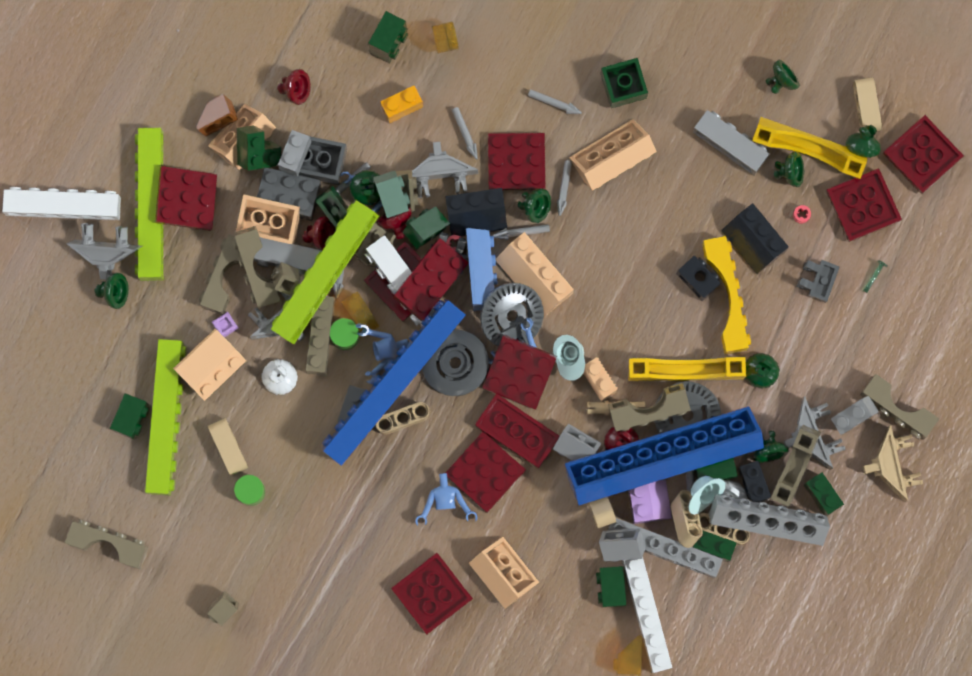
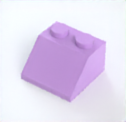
(650, 502)

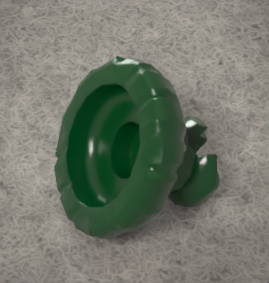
(782, 77)
(864, 143)
(792, 169)
(358, 187)
(536, 205)
(114, 290)
(758, 377)
(772, 450)

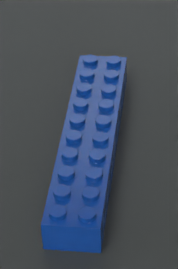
(393, 381)
(664, 455)

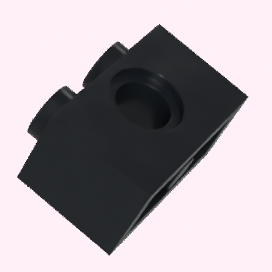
(701, 289)
(754, 482)

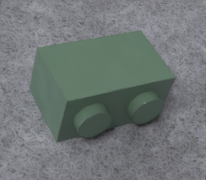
(391, 194)

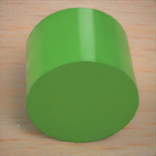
(344, 334)
(249, 490)

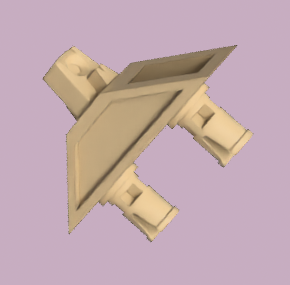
(887, 464)

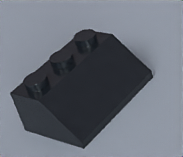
(476, 210)
(755, 238)

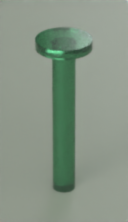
(874, 276)

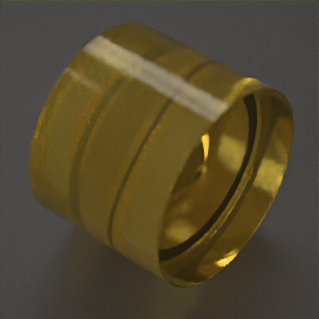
(445, 37)

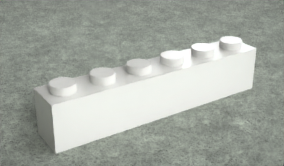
(62, 204)
(390, 267)
(647, 615)

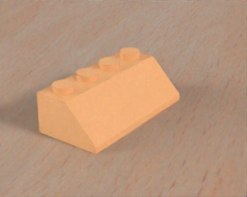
(613, 154)
(530, 267)

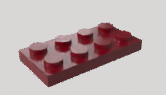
(430, 279)
(517, 431)

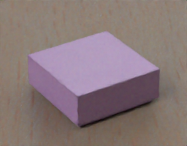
(225, 324)

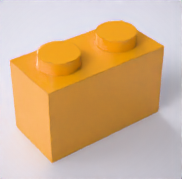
(401, 104)

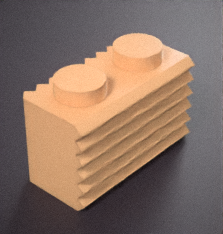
(599, 379)

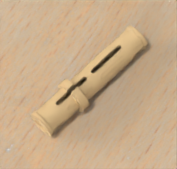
(603, 408)

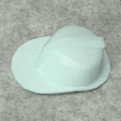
(569, 357)
(703, 493)

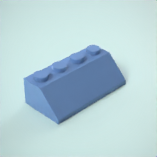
(480, 265)

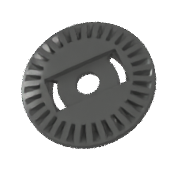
(508, 298)
(467, 376)
(697, 397)

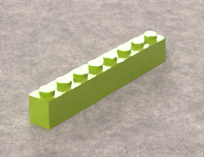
(148, 232)
(324, 272)
(164, 419)

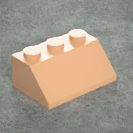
(226, 141)
(272, 218)
(209, 364)
(503, 572)

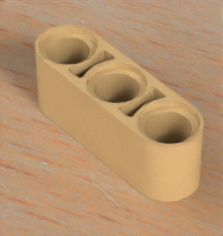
(867, 103)
(412, 418)
(228, 447)
(602, 512)
(686, 524)
(730, 534)

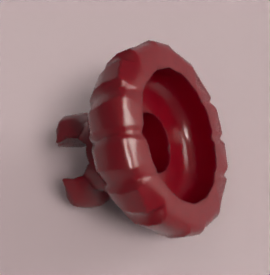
(295, 86)
(396, 223)
(319, 232)
(613, 438)

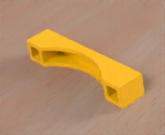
(782, 136)
(718, 257)
(665, 370)

